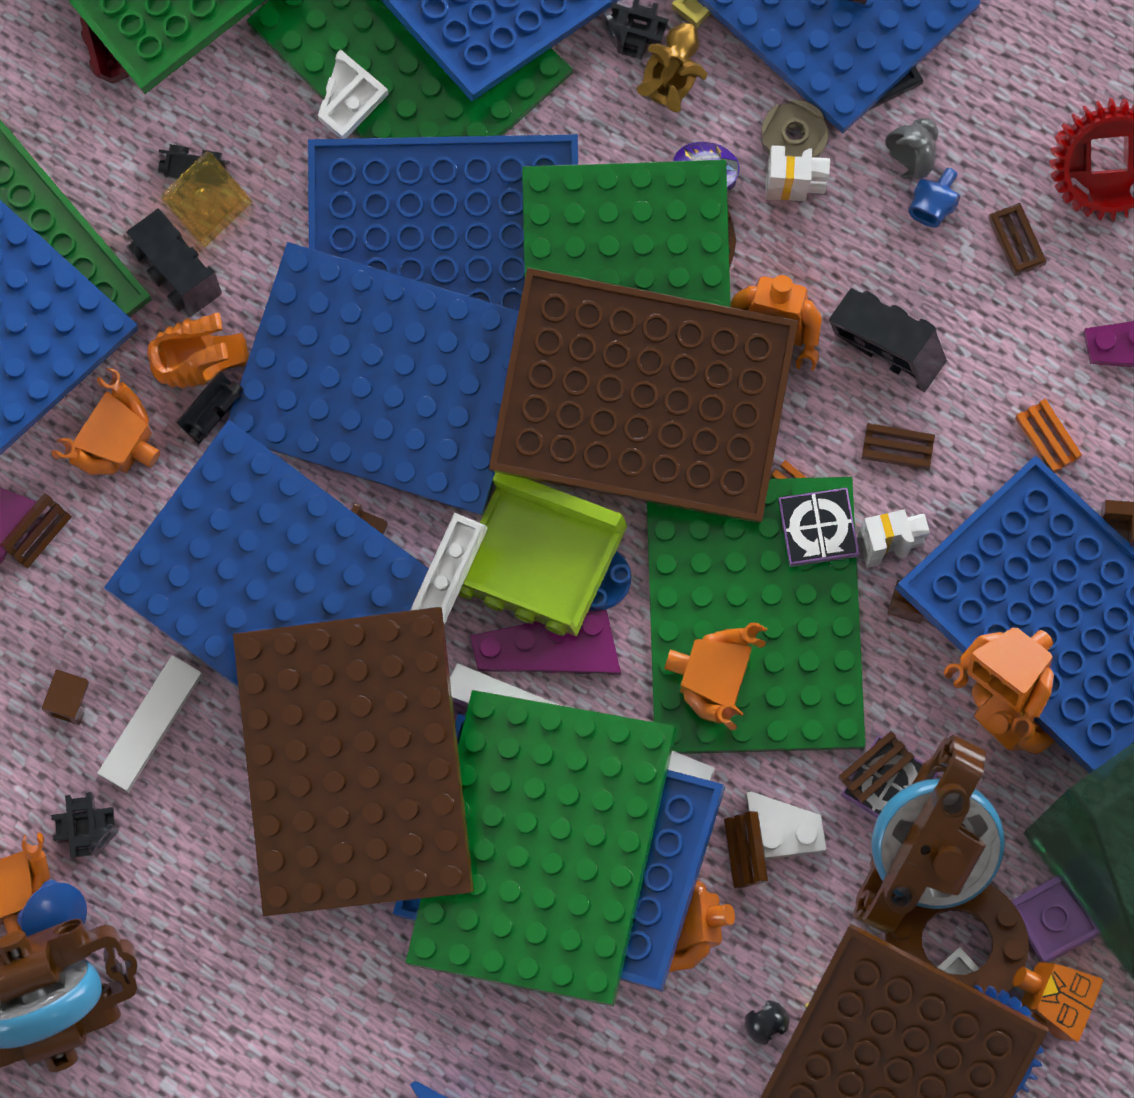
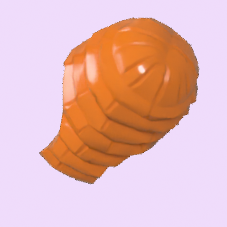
(192, 356)

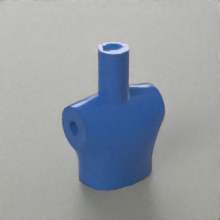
(934, 200)

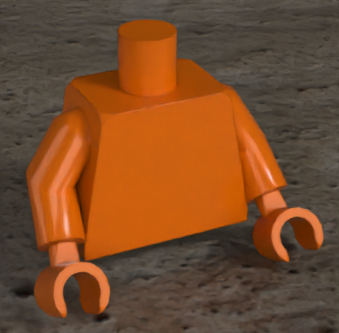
(787, 300)
(112, 434)
(1011, 669)
(716, 671)
(998, 720)
(19, 879)
(701, 928)

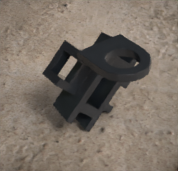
(634, 33)
(90, 826)

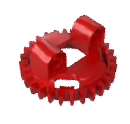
(1107, 189)

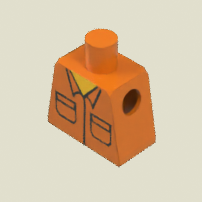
(1059, 997)

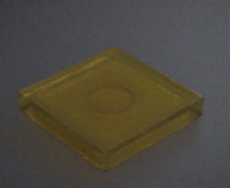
(205, 199)

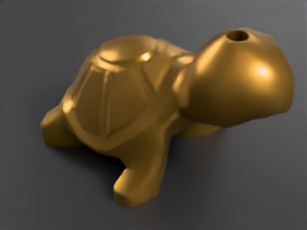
(670, 70)

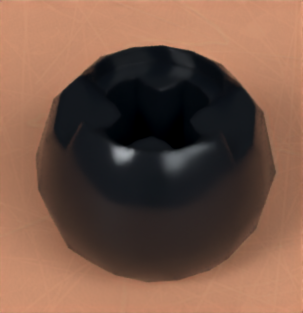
(766, 1022)

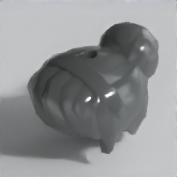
(914, 147)

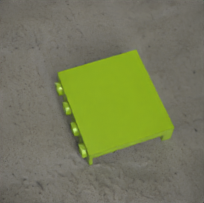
(542, 553)

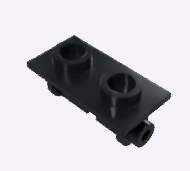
(179, 160)
(209, 407)

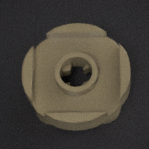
(788, 117)

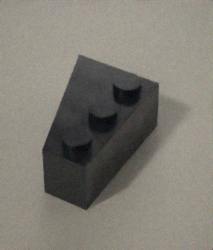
(173, 263)
(890, 335)

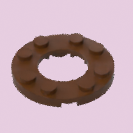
(1003, 924)

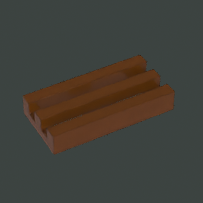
(1027, 264)
(900, 434)
(47, 536)
(898, 747)
(741, 850)

